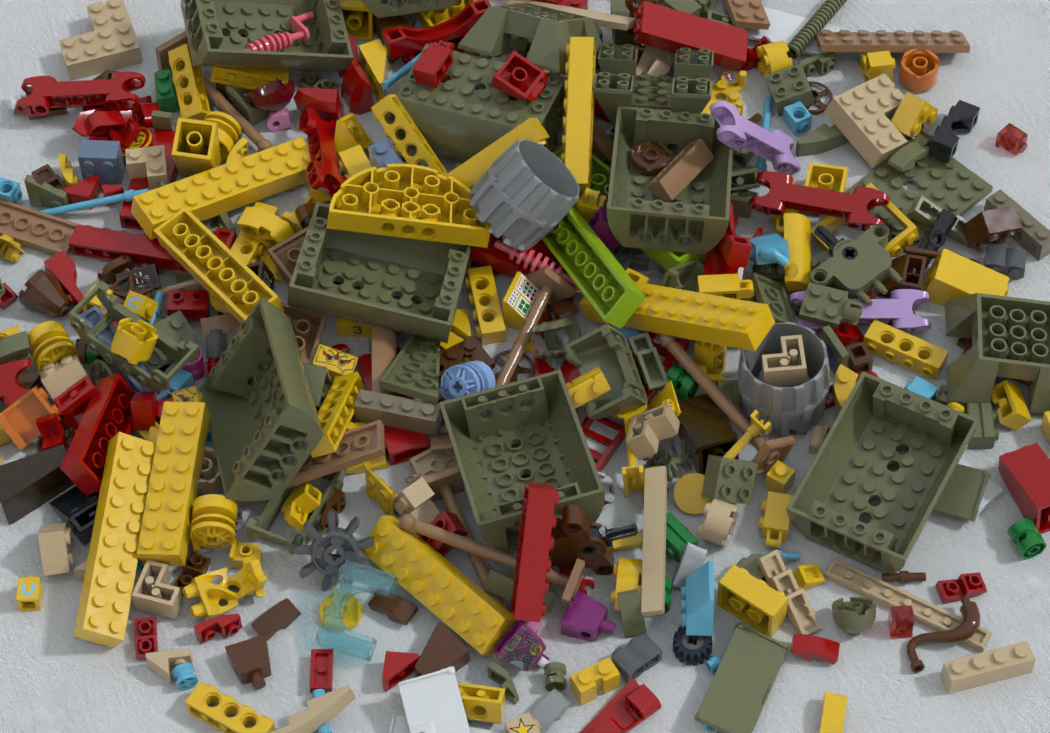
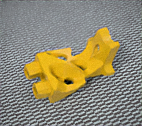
(249, 581)

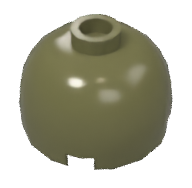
(854, 615)

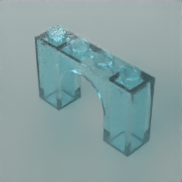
(353, 580)

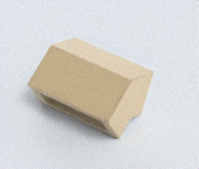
(818, 437)

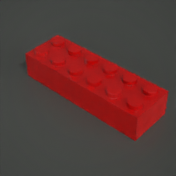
(104, 417)
(533, 551)

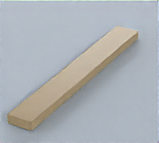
(600, 19)
(654, 541)
(889, 595)

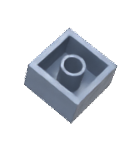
(103, 159)

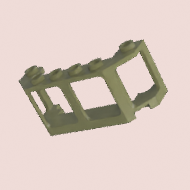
(115, 312)
(261, 524)

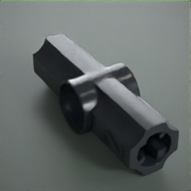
(941, 229)

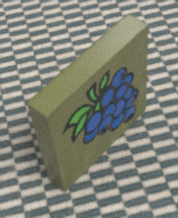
(836, 351)

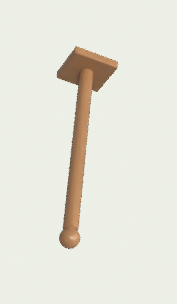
(212, 93)
(551, 289)
(768, 451)
(445, 486)
(570, 584)

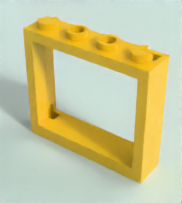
(894, 247)

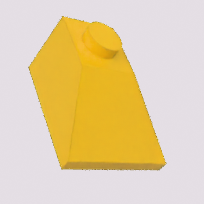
(350, 134)

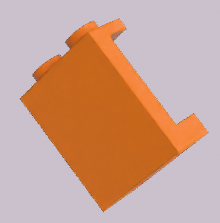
(21, 416)

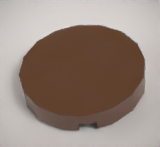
(650, 157)
(114, 267)

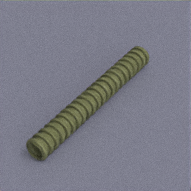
(814, 25)

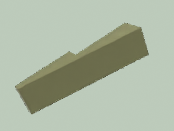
(927, 212)

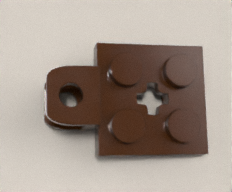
(467, 348)

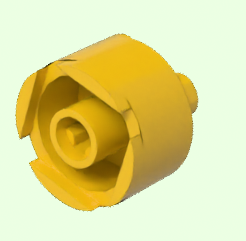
(773, 57)
(134, 340)

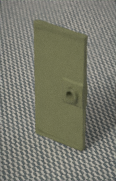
(963, 492)
(742, 681)

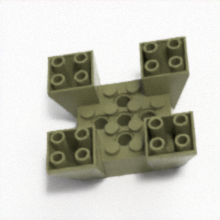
(531, 30)
(621, 86)
(1007, 342)

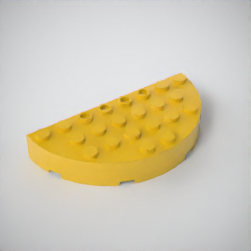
(407, 204)

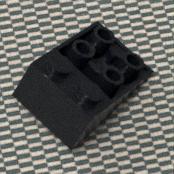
(78, 512)

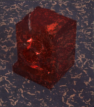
(1012, 139)
(901, 622)

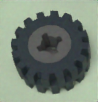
(691, 652)

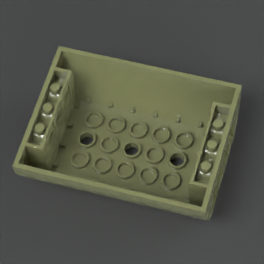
(464, 121)
(552, 451)

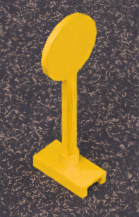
(632, 474)
(689, 487)

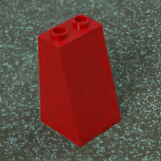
(1028, 480)

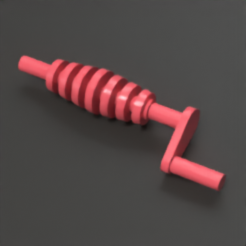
(281, 41)
(535, 262)

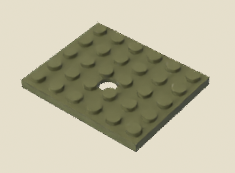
(943, 183)

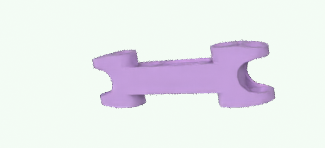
(740, 132)
(888, 311)

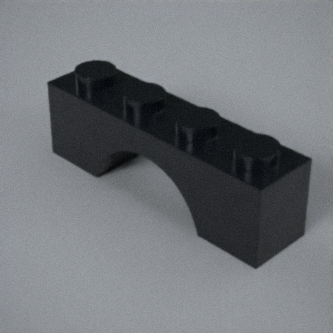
(960, 119)

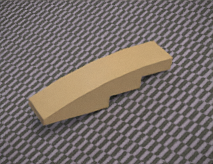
(782, 579)
(320, 711)

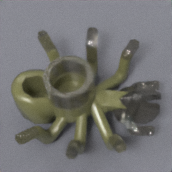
(663, 458)

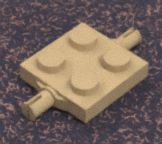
(431, 462)

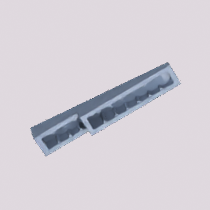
(92, 317)

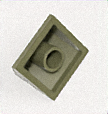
(239, 99)

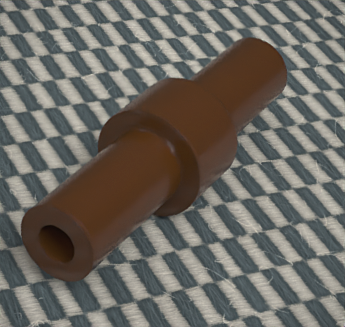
(903, 577)

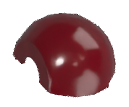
(272, 95)

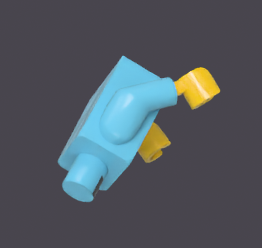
(770, 250)

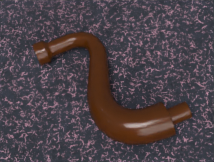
(966, 629)

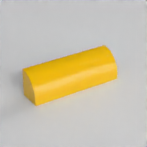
(798, 235)

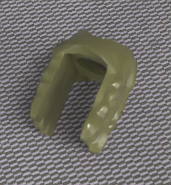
(550, 330)

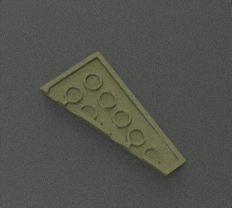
(415, 370)

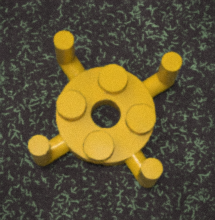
(728, 92)

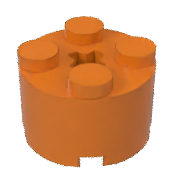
(919, 70)

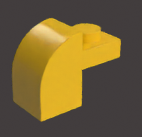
(300, 504)

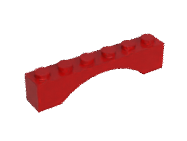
(405, 40)
(734, 248)
(65, 272)

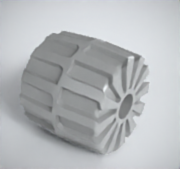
(524, 194)
(786, 405)

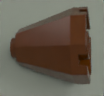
(45, 295)

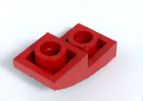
(966, 585)
(225, 625)
(145, 636)
(813, 646)

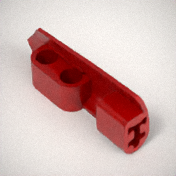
(100, 120)
(625, 710)

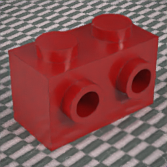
(191, 303)
(449, 522)

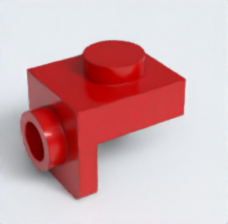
(127, 134)

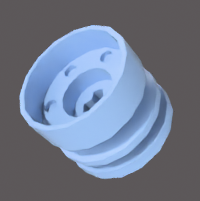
(466, 379)

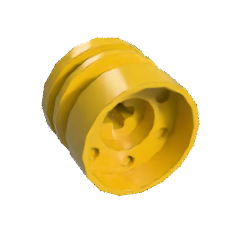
(228, 131)
(50, 343)
(213, 521)

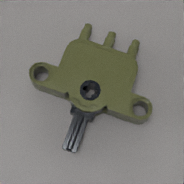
(856, 264)

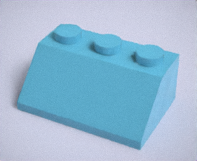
(698, 601)

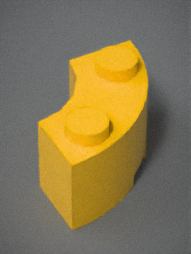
(264, 226)
(842, 385)
(628, 578)

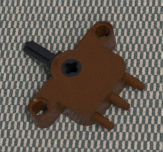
(586, 540)

